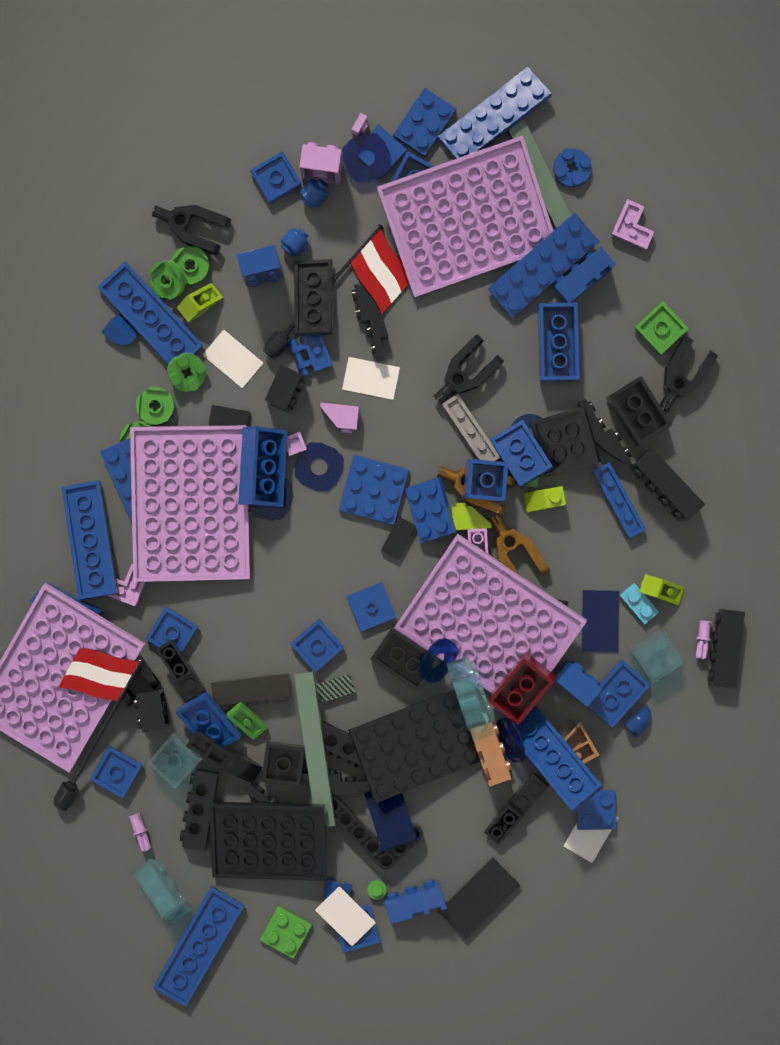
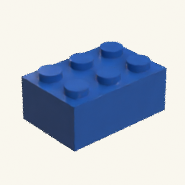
(260, 266)
(579, 685)

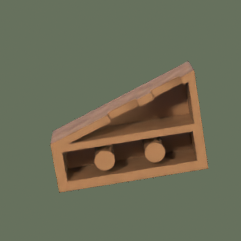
(581, 744)
(491, 754)

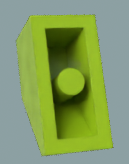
(199, 302)
(544, 499)
(467, 517)
(661, 589)

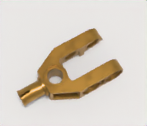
(455, 478)
(519, 538)

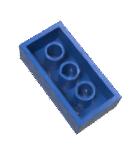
(558, 342)
(262, 467)

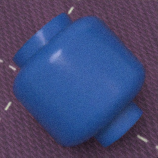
(314, 193)
(294, 242)

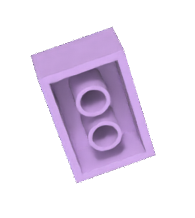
(321, 163)

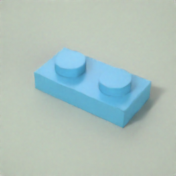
(639, 603)

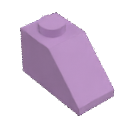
(342, 416)

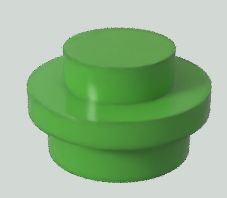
(376, 889)

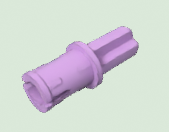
(703, 639)
(140, 832)

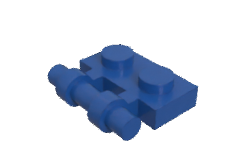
(316, 350)

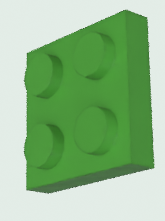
(661, 328)
(286, 931)

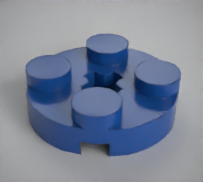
(582, 163)

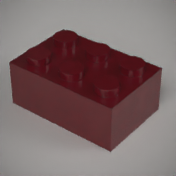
(521, 688)

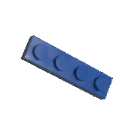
(619, 500)

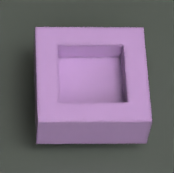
(360, 125)
(295, 444)

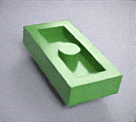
(246, 720)

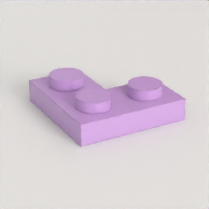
(627, 226)
(128, 590)

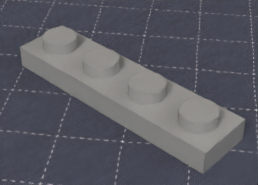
(470, 429)

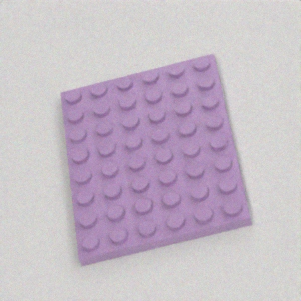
(466, 215)
(188, 504)
(488, 614)
(32, 706)

